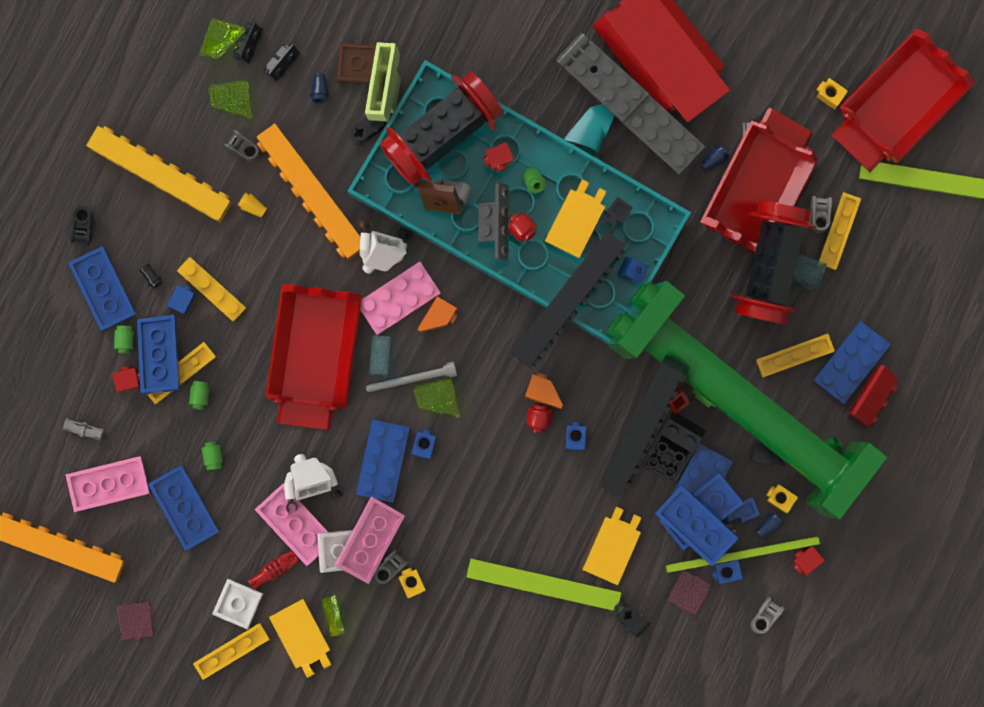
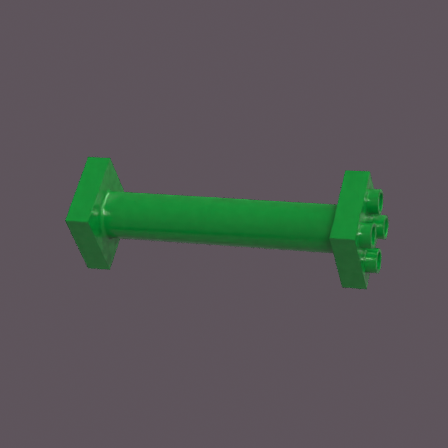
(836, 476)

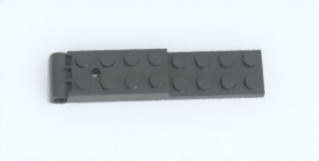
(630, 103)

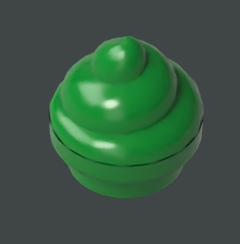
(834, 443)

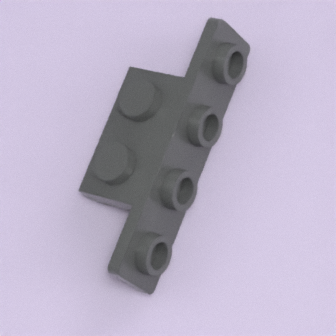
(494, 222)

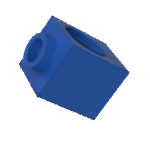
(633, 270)
(181, 299)
(575, 445)
(424, 453)
(735, 572)

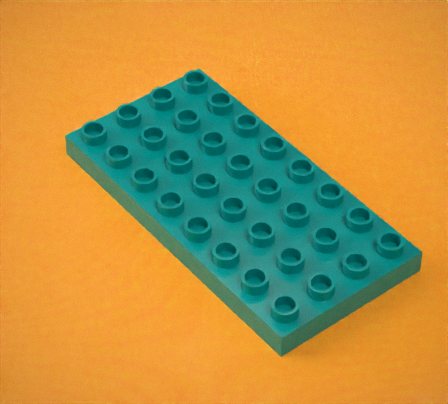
(532, 266)

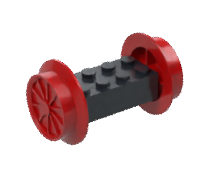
(442, 128)
(774, 262)

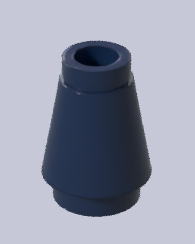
(319, 89)
(715, 157)
(770, 525)

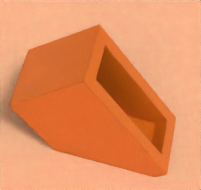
(438, 316)
(543, 391)

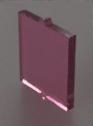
(689, 592)
(135, 621)

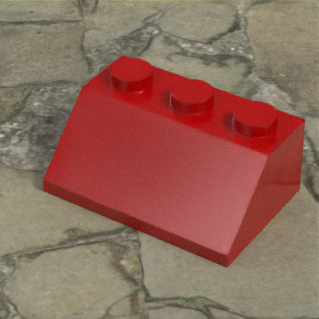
(873, 397)

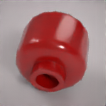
(522, 227)
(539, 417)

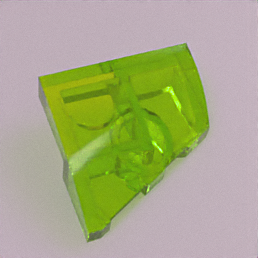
(219, 38)
(231, 97)
(437, 396)
(332, 616)

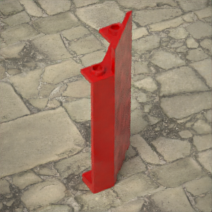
(664, 54)
(901, 101)
(766, 166)
(312, 354)

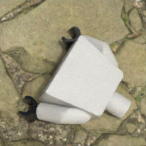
(381, 250)
(309, 479)

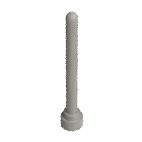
(447, 370)

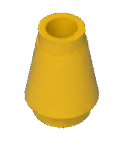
(251, 205)

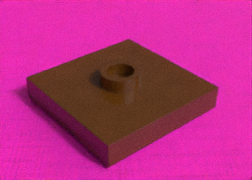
(355, 62)
(440, 198)

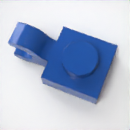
(744, 512)

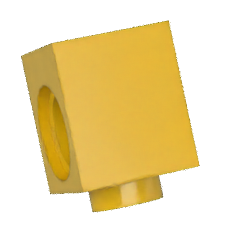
(839, 91)
(790, 498)
(419, 588)

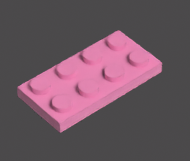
(398, 298)
(107, 484)
(295, 528)
(369, 540)

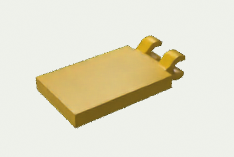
(576, 220)
(613, 547)
(301, 636)

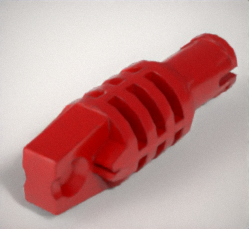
(274, 569)

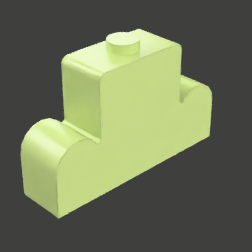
(384, 83)

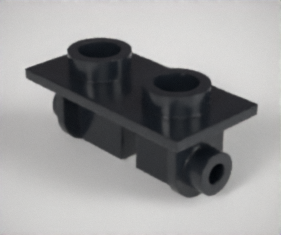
(246, 49)
(277, 68)

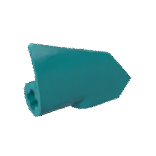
(591, 129)

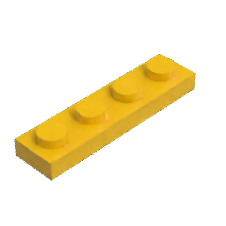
(839, 230)
(211, 289)
(795, 355)
(188, 367)
(231, 651)

